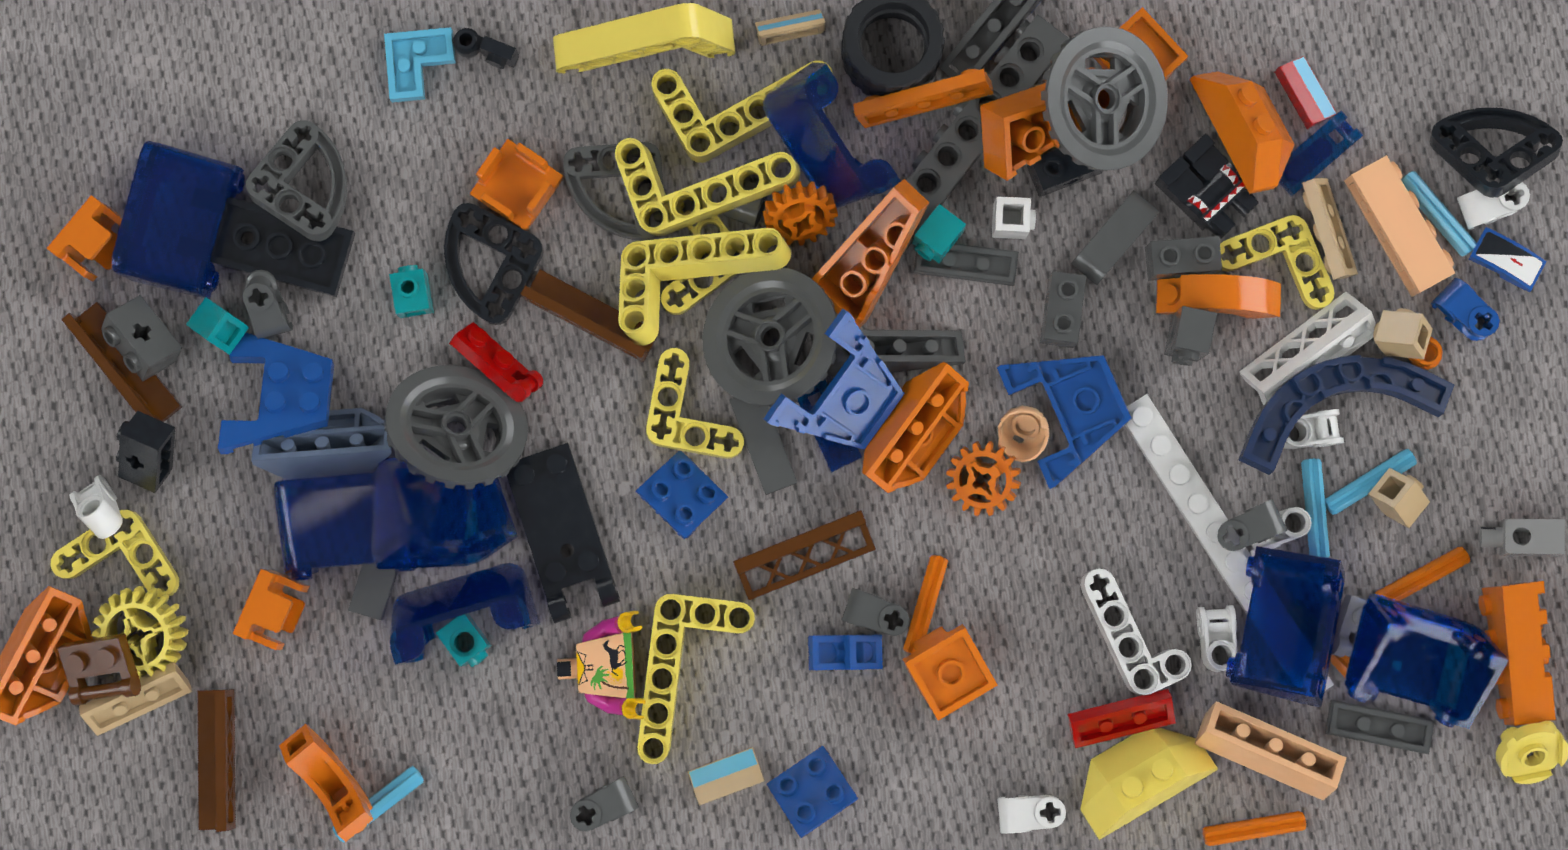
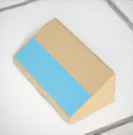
(790, 27)
(726, 776)

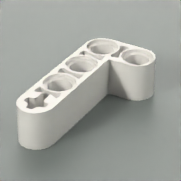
(1127, 628)

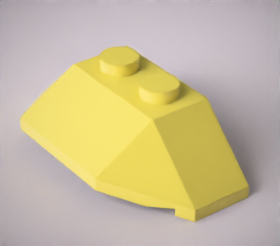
(1140, 776)

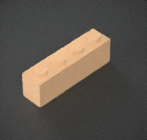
(1400, 226)
(1270, 751)

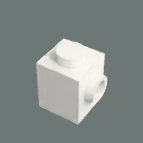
(1012, 218)

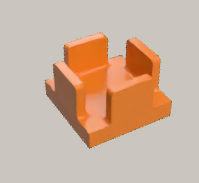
(1162, 45)
(516, 183)
(88, 236)
(270, 609)
(948, 670)

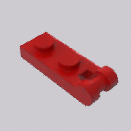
(496, 363)

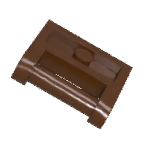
(97, 658)

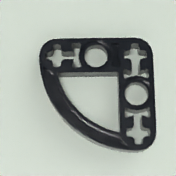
(1500, 166)
(512, 261)

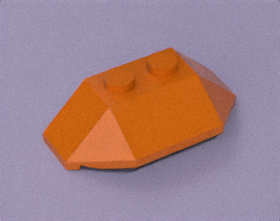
(1246, 127)
(917, 429)
(30, 662)

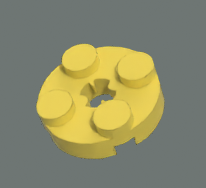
(1517, 743)

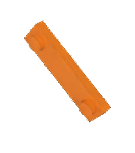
(924, 98)

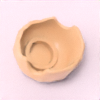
(1027, 424)

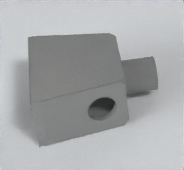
(1545, 541)

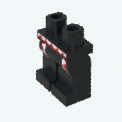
(1205, 186)

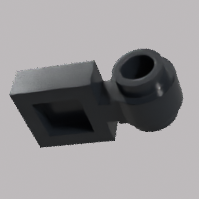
(496, 52)

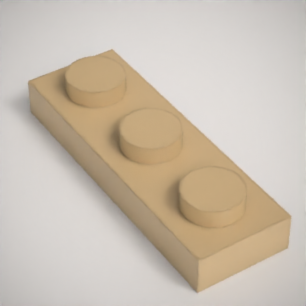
(1329, 228)
(156, 691)

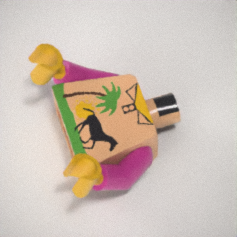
(606, 666)

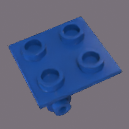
(682, 494)
(812, 791)

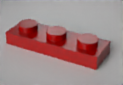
(1121, 718)

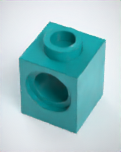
(938, 234)
(217, 325)
(450, 634)

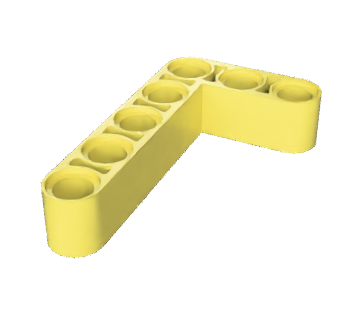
(643, 35)
(710, 129)
(700, 192)
(686, 266)
(672, 661)

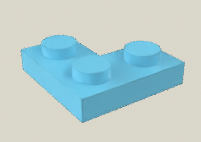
(408, 55)

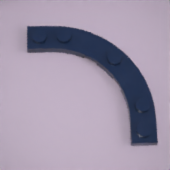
(1334, 378)

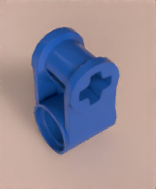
(1463, 309)

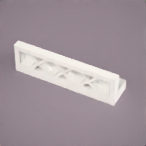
(1340, 340)

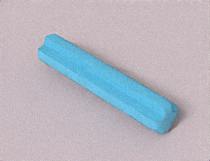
(1439, 214)
(1363, 485)
(1315, 506)
(393, 793)

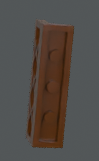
(583, 312)
(145, 396)
(798, 543)
(216, 760)

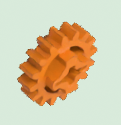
(800, 212)
(974, 465)

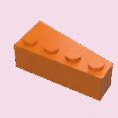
(1017, 132)
(867, 259)
(1516, 629)

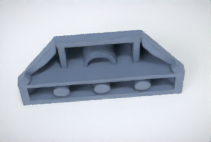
(348, 445)

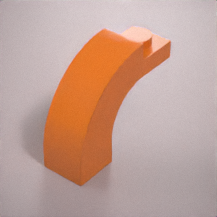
(1220, 294)
(329, 779)

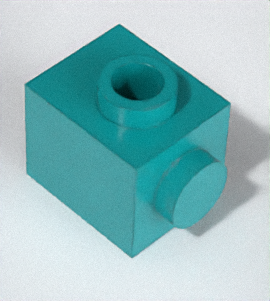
(411, 292)

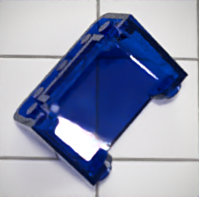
(813, 142)
(174, 219)
(325, 523)
(434, 525)
(498, 587)
(1289, 625)
(1423, 660)

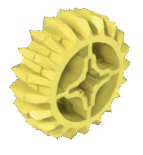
(133, 606)

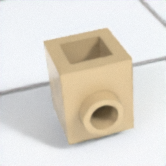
(1402, 334)
(1399, 497)

